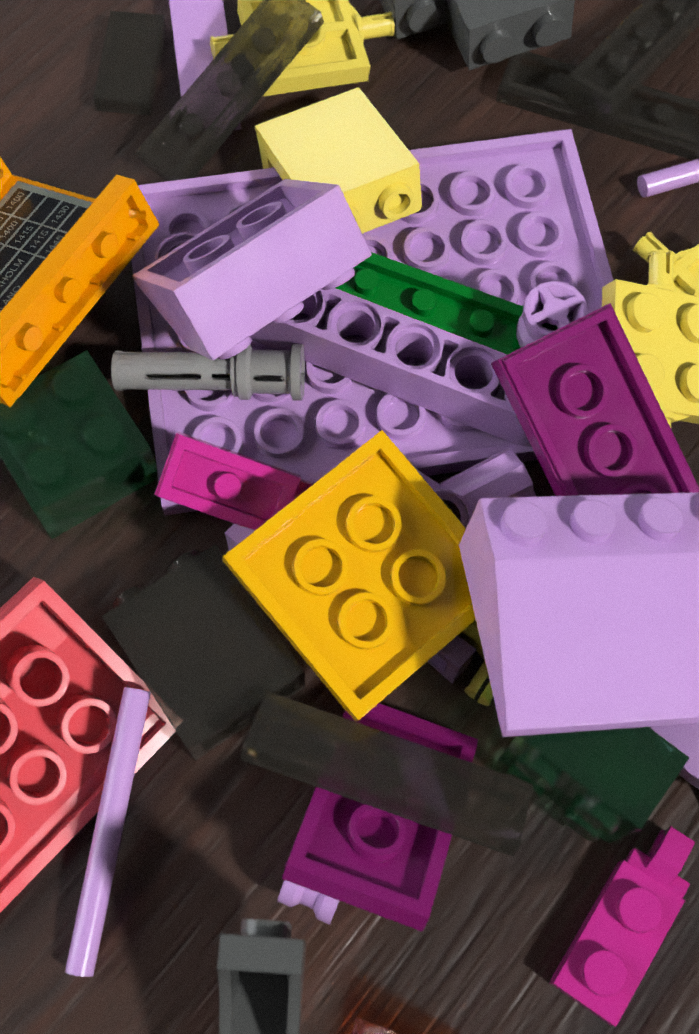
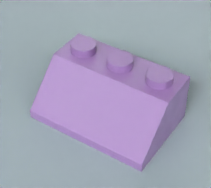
(255, 266)

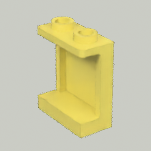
(349, 146)

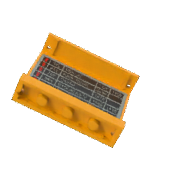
(57, 264)

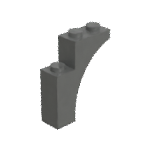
(487, 28)
(261, 979)

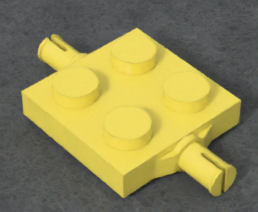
(332, 54)
(663, 335)

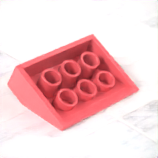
(56, 729)

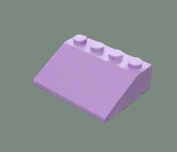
(587, 609)

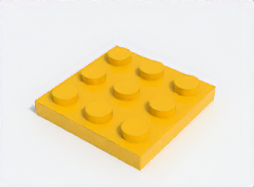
(361, 574)

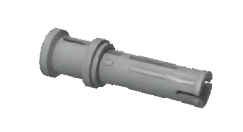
(244, 373)

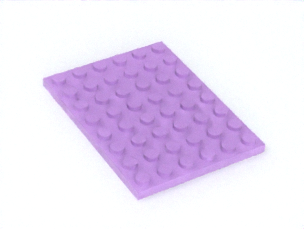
(489, 219)

